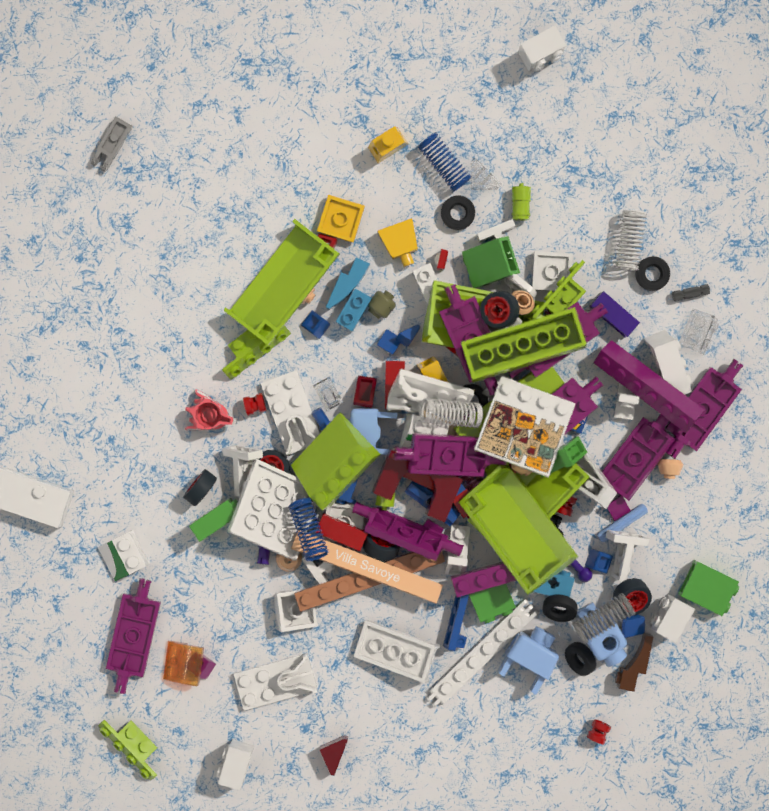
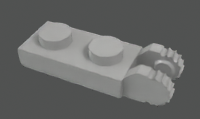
(112, 142)

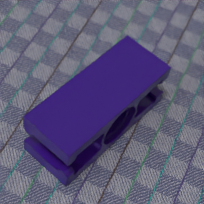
(617, 316)

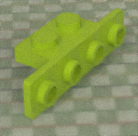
(564, 296)
(249, 349)
(133, 744)

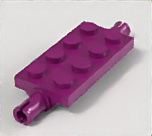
(464, 323)
(589, 330)
(715, 395)
(581, 396)
(445, 455)
(638, 456)
(406, 533)
(133, 635)

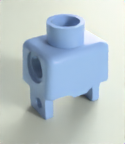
(366, 423)
(611, 650)
(533, 654)

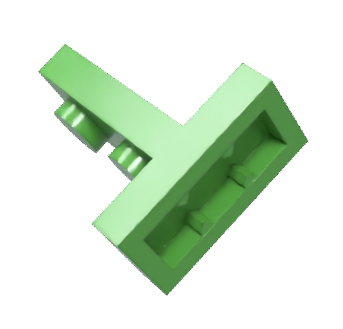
(569, 454)

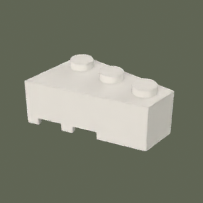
(597, 485)

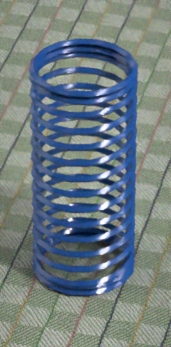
(427, 141)
(312, 551)

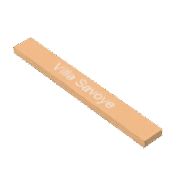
(375, 570)

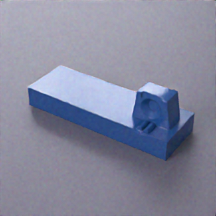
(453, 638)

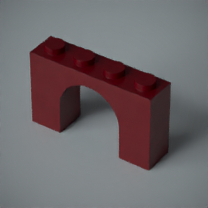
(444, 492)

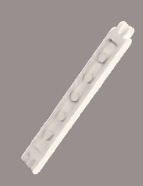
(481, 653)

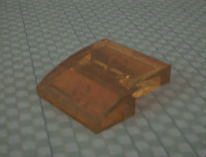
(183, 663)

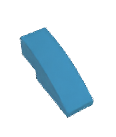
(347, 283)

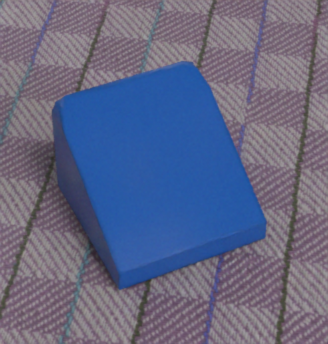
(315, 324)
(407, 336)
(388, 342)
(598, 561)
(633, 626)

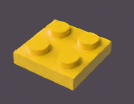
(340, 218)

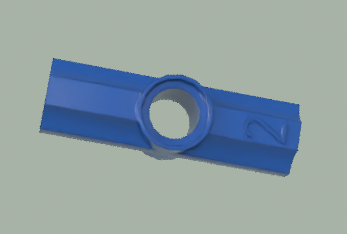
(422, 494)

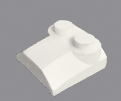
(288, 613)

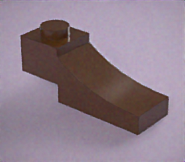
(627, 677)

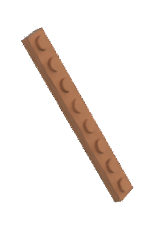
(354, 583)

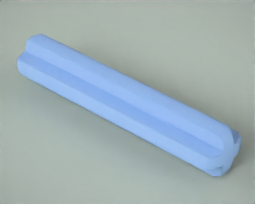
(624, 521)

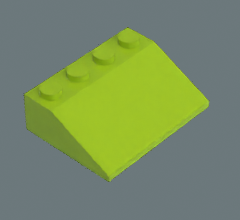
(333, 461)

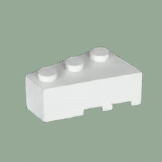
(668, 360)

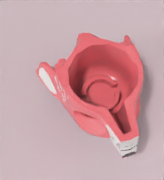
(208, 414)

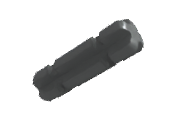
(691, 292)

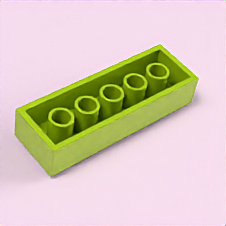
(524, 344)

